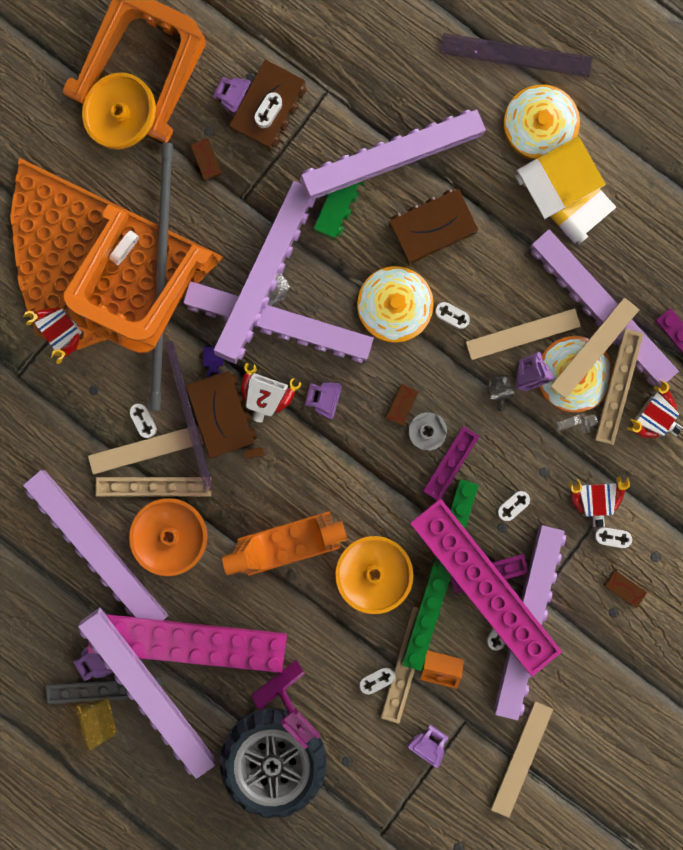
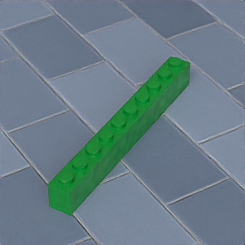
(436, 585)

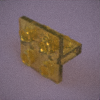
(96, 722)

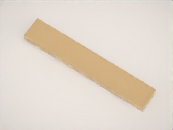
(523, 334)
(594, 348)
(619, 386)
(142, 450)
(150, 486)
(400, 687)
(521, 759)

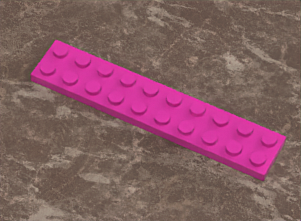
(485, 587)
(202, 643)

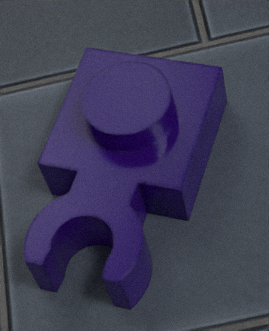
(211, 361)

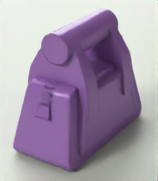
(234, 95)
(534, 375)
(327, 398)
(94, 663)
(428, 749)

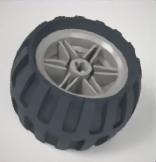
(244, 782)

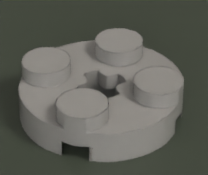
(431, 421)

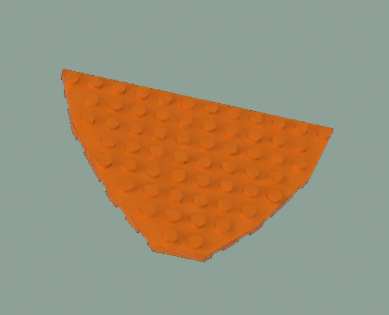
(56, 230)

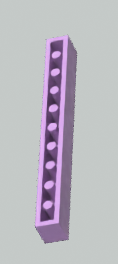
(392, 154)
(263, 275)
(597, 303)
(284, 323)
(93, 547)
(535, 597)
(147, 693)

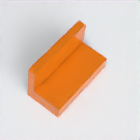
(442, 669)

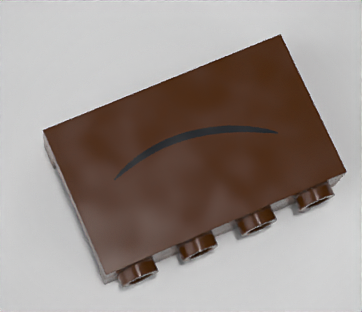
(268, 80)
(433, 225)
(221, 414)

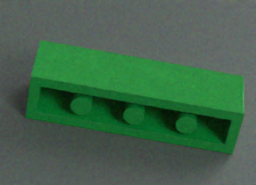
(335, 211)

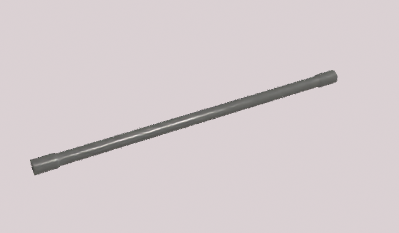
(166, 158)

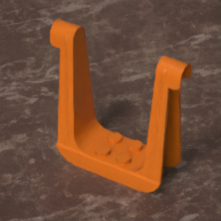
(111, 30)
(135, 336)
(285, 545)

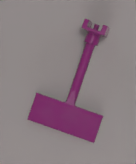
(294, 722)

